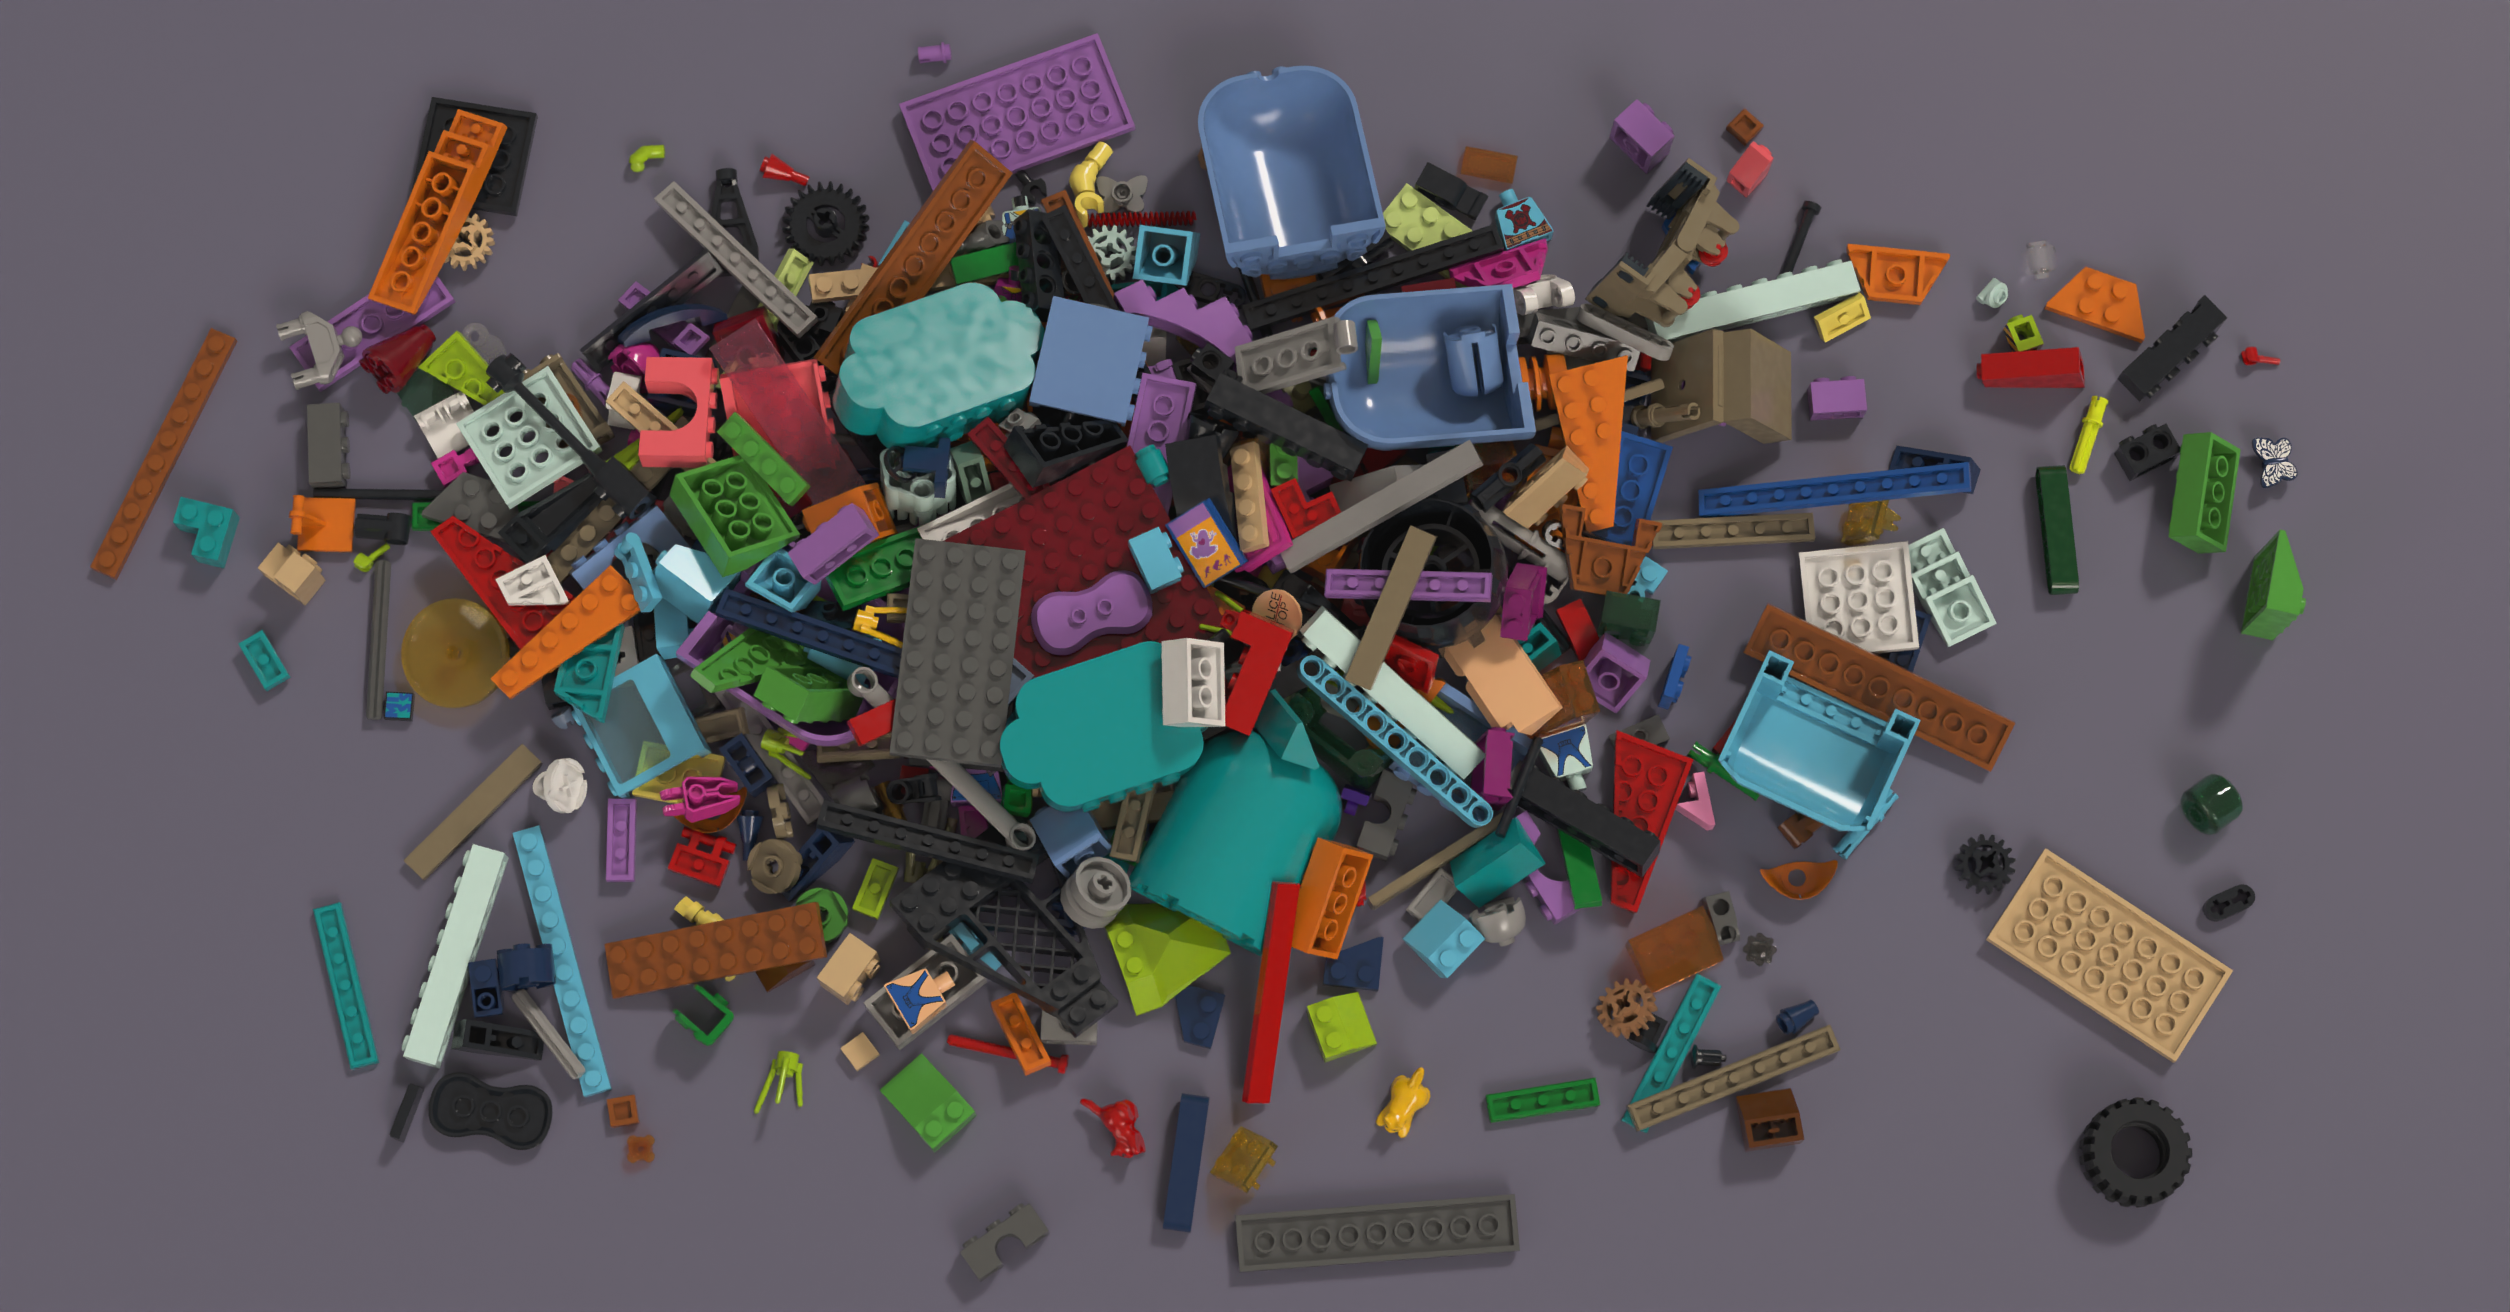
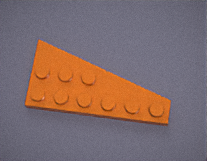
(1590, 419)

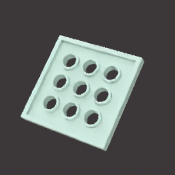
(524, 454)

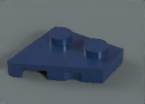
(1356, 966)
(1199, 1015)

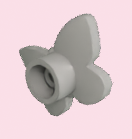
(1122, 193)

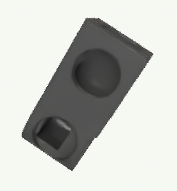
(1722, 916)

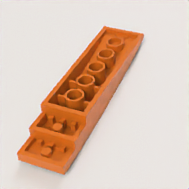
(437, 210)

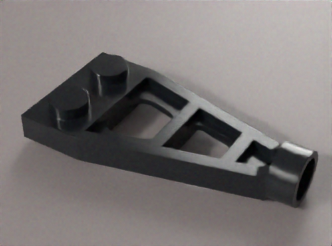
(728, 176)

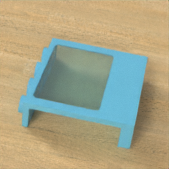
(644, 728)

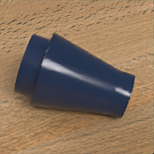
(1795, 1017)

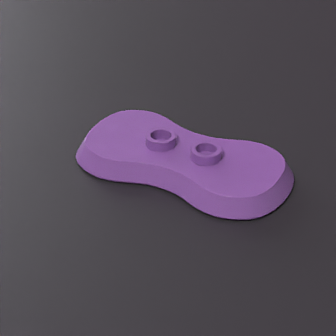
(1072, 619)

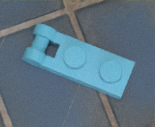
(639, 572)

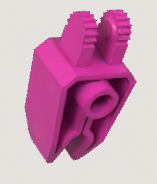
(701, 798)

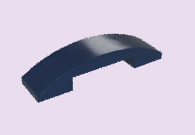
(639, 330)

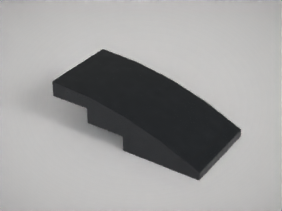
(1200, 474)

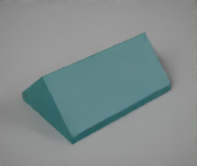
(1285, 732)
(1495, 864)

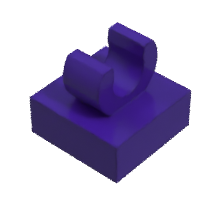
(1355, 797)

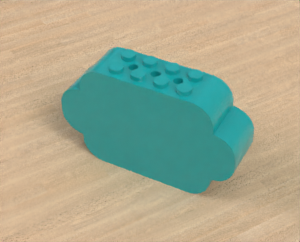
(938, 366)
(1097, 732)

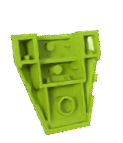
(1161, 952)

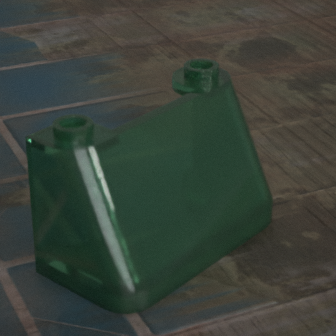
(1357, 767)

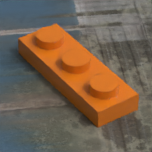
(1020, 1033)

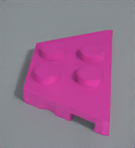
(1514, 266)

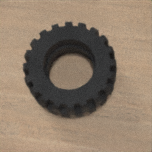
(2170, 1141)

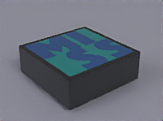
(399, 706)

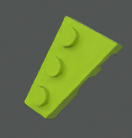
(462, 368)

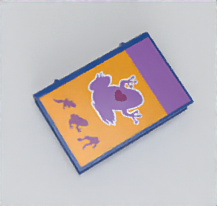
(1206, 543)

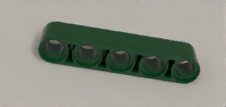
(2057, 530)

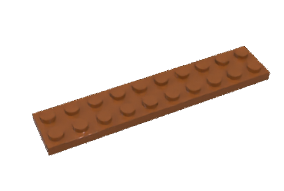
(924, 245)
(1881, 686)

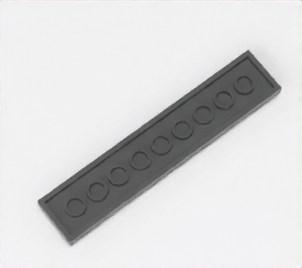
(1377, 1233)

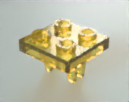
(1868, 521)
(1244, 1159)

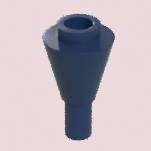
(749, 828)

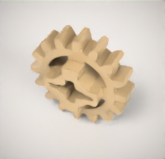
(472, 253)

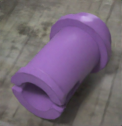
(934, 53)

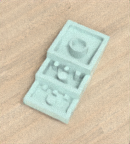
(1947, 589)

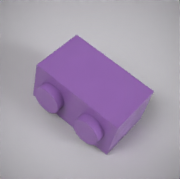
(1836, 398)

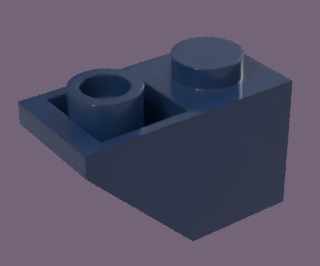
(485, 988)

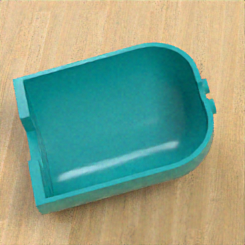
(1233, 832)

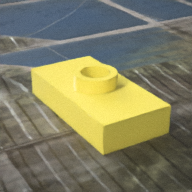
(1842, 317)

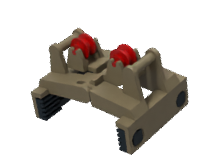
(1691, 236)

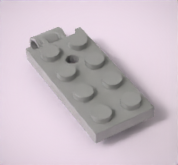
(1286, 358)

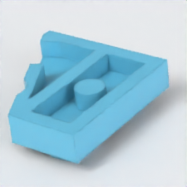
(972, 944)

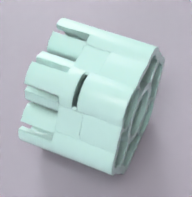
(917, 495)

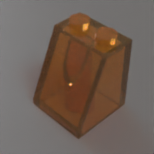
(1576, 695)

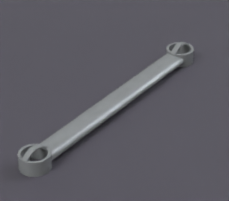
(953, 772)

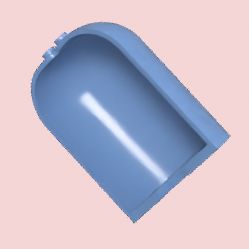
(1289, 172)
(1414, 395)

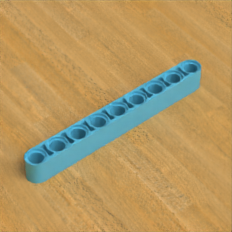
(1408, 744)

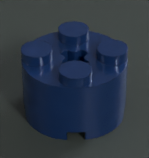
(526, 967)

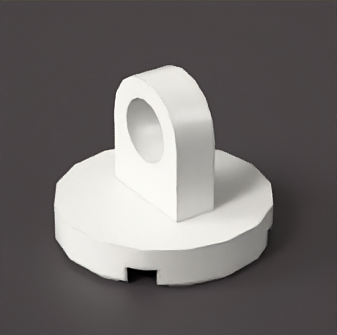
(562, 785)

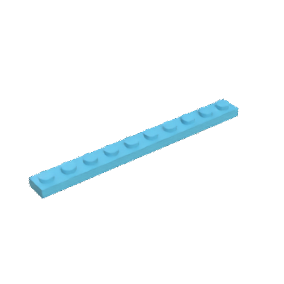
(568, 979)

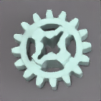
(1119, 256)

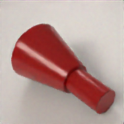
(778, 170)

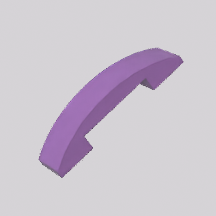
(680, 335)

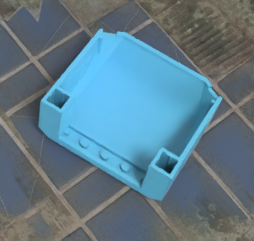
(1815, 749)

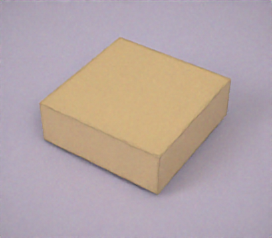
(860, 1051)

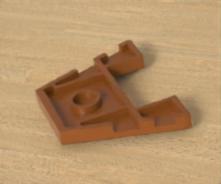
(1599, 564)

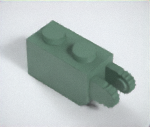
(970, 471)

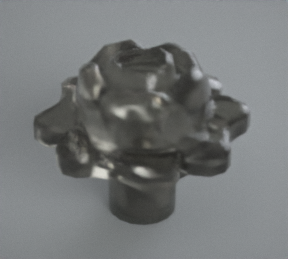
(1759, 949)

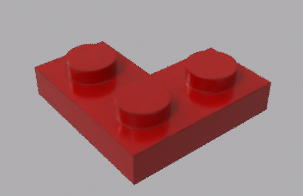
(1303, 515)

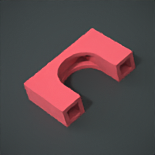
(690, 444)

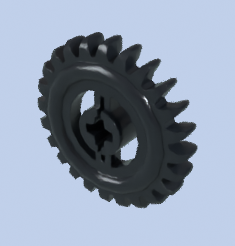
(805, 209)

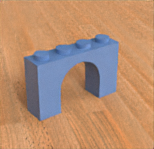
(651, 528)

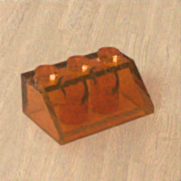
(1675, 950)

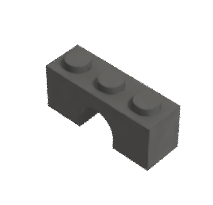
(1379, 838)
(1021, 1224)

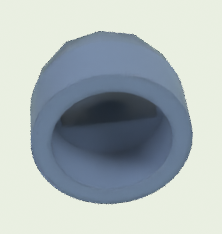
(562, 717)

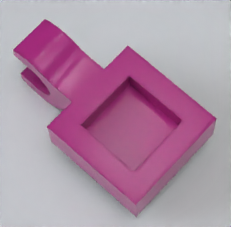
(452, 465)

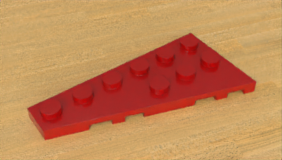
(481, 565)
(1647, 793)

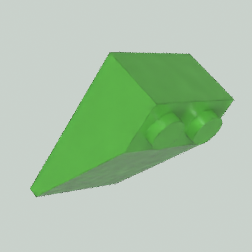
(928, 1102)

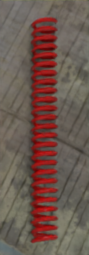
(1143, 219)

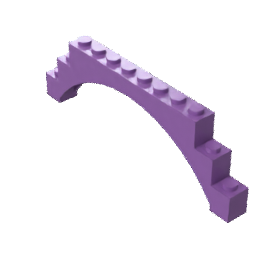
(1222, 329)

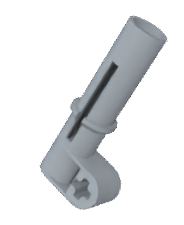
(1552, 559)

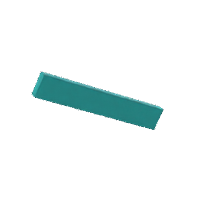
(346, 986)
(1677, 1040)

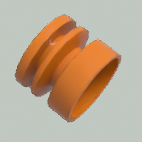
(1538, 377)

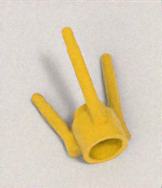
(867, 623)

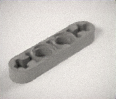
(1625, 332)

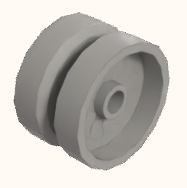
(1095, 892)

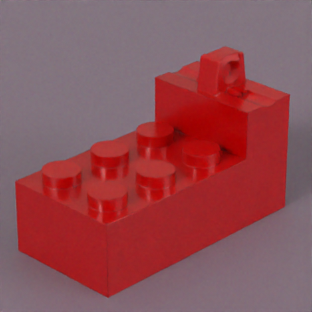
(1260, 665)

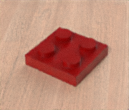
(1412, 663)

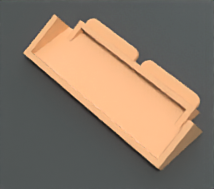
(1503, 680)

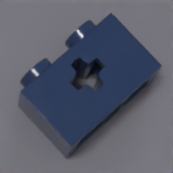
(747, 765)

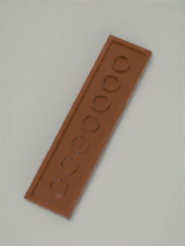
(715, 950)

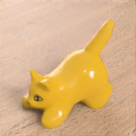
(1406, 1098)

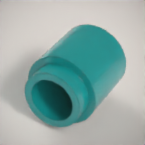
(1152, 465)

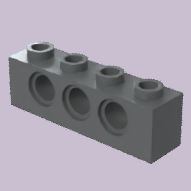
(1577, 340)

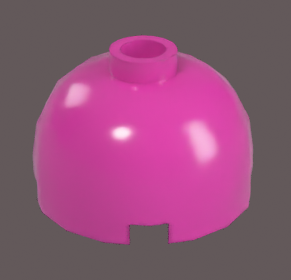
(633, 360)

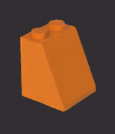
(866, 497)

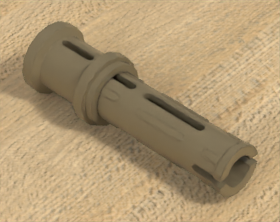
(1657, 415)

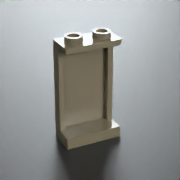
(591, 416)

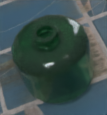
(2211, 804)

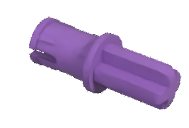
(591, 379)

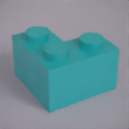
(213, 526)

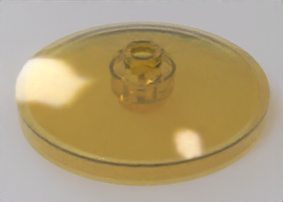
(433, 646)

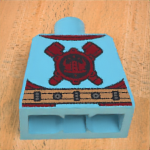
(1520, 221)

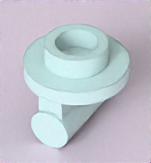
(1993, 294)

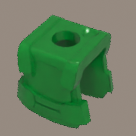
(719, 1003)

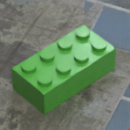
(2204, 493)
(807, 694)

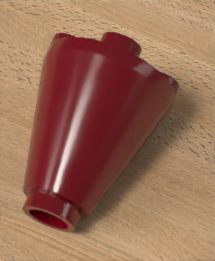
(397, 357)

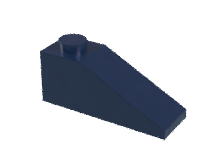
(1911, 457)
(818, 856)

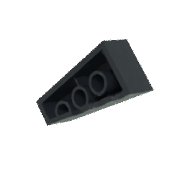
(2172, 349)
(1061, 451)

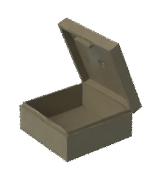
(1733, 380)

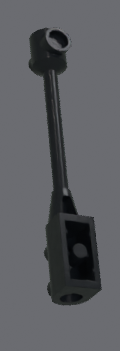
(611, 477)

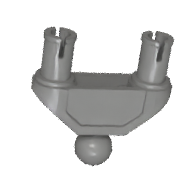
(325, 346)

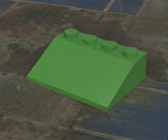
(732, 513)
(2273, 590)

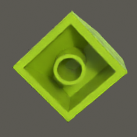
(1340, 1026)

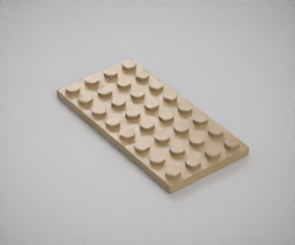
(2109, 955)

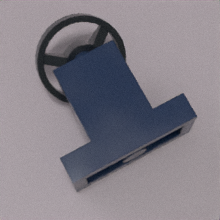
(922, 460)

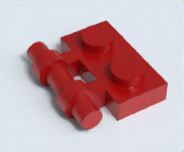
(699, 864)

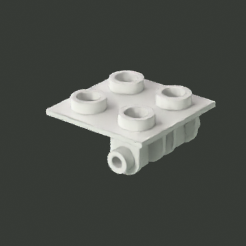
(440, 424)

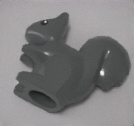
(983, 237)

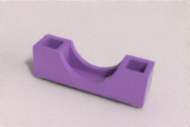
(1552, 894)

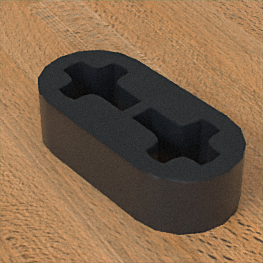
(2225, 897)

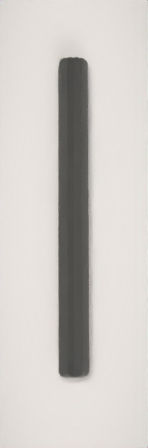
(378, 640)

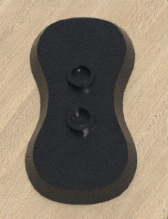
(511, 1115)

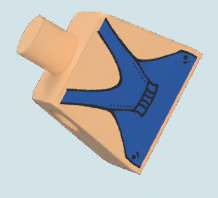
(919, 997)

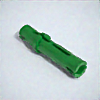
(1712, 764)

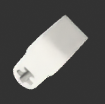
(1543, 293)

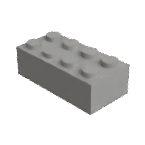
(965, 983)

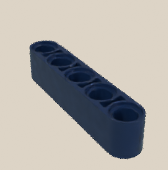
(1186, 1163)

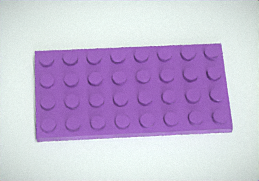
(1022, 110)

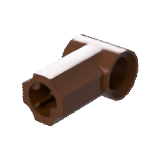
(1799, 829)

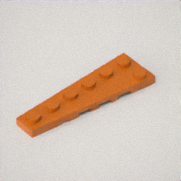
(587, 618)

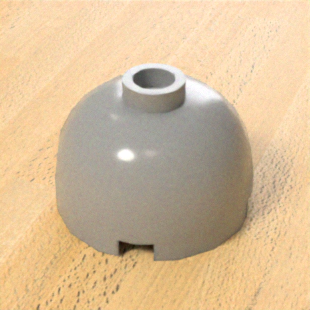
(1500, 920)

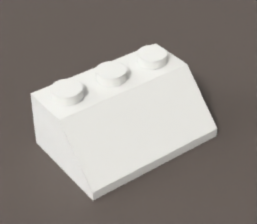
(1193, 683)

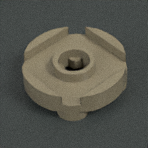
(780, 811)
(788, 862)

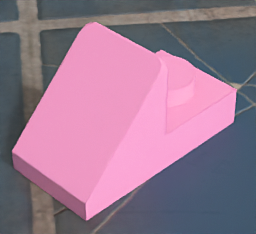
(1699, 810)

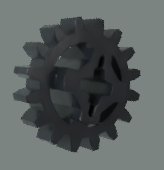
(1976, 859)

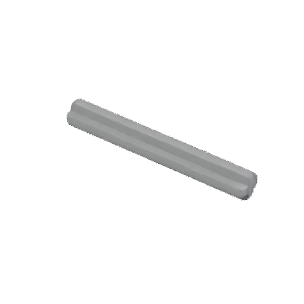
(548, 1034)

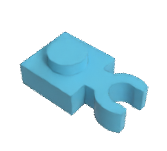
(1648, 577)

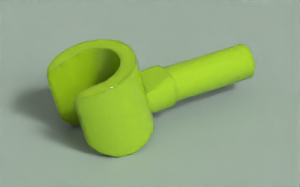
(365, 563)

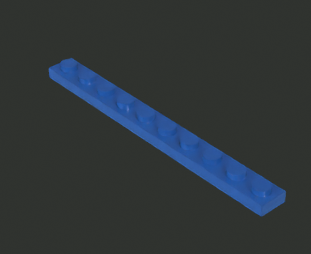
(1835, 490)

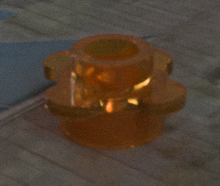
(635, 1142)

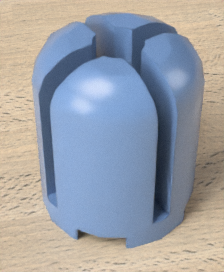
(1486, 360)

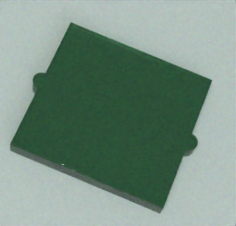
(423, 392)

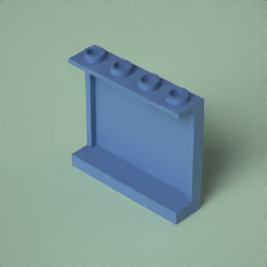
(1090, 360)

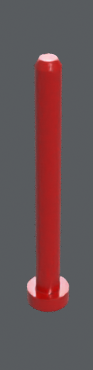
(1001, 1050)

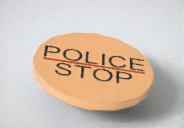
(1279, 607)

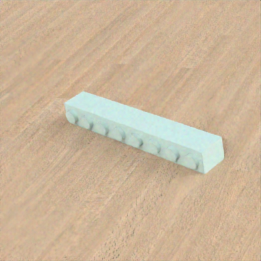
(1763, 300)
(1395, 695)
(457, 948)

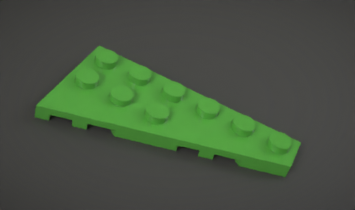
(745, 660)

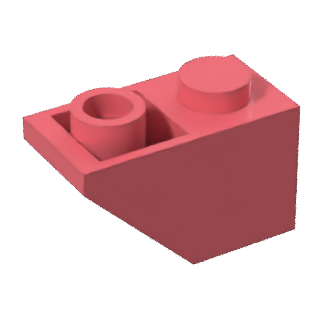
(1750, 169)

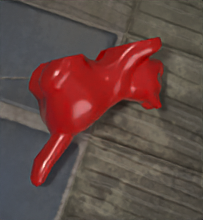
(1120, 1121)

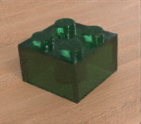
(1629, 617)

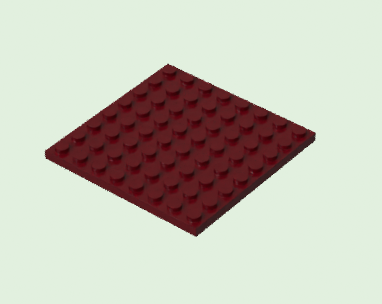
(1077, 537)

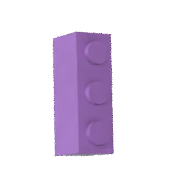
(833, 543)

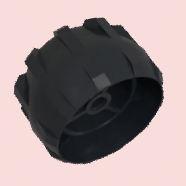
(1476, 544)

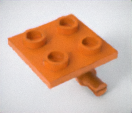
(323, 523)

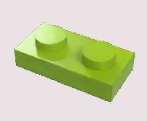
(875, 889)

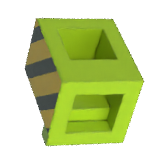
(2026, 327)

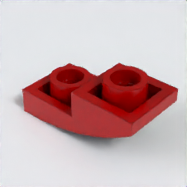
(1578, 628)

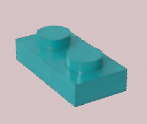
(264, 660)

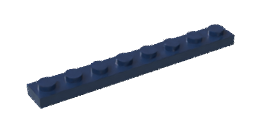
(810, 632)

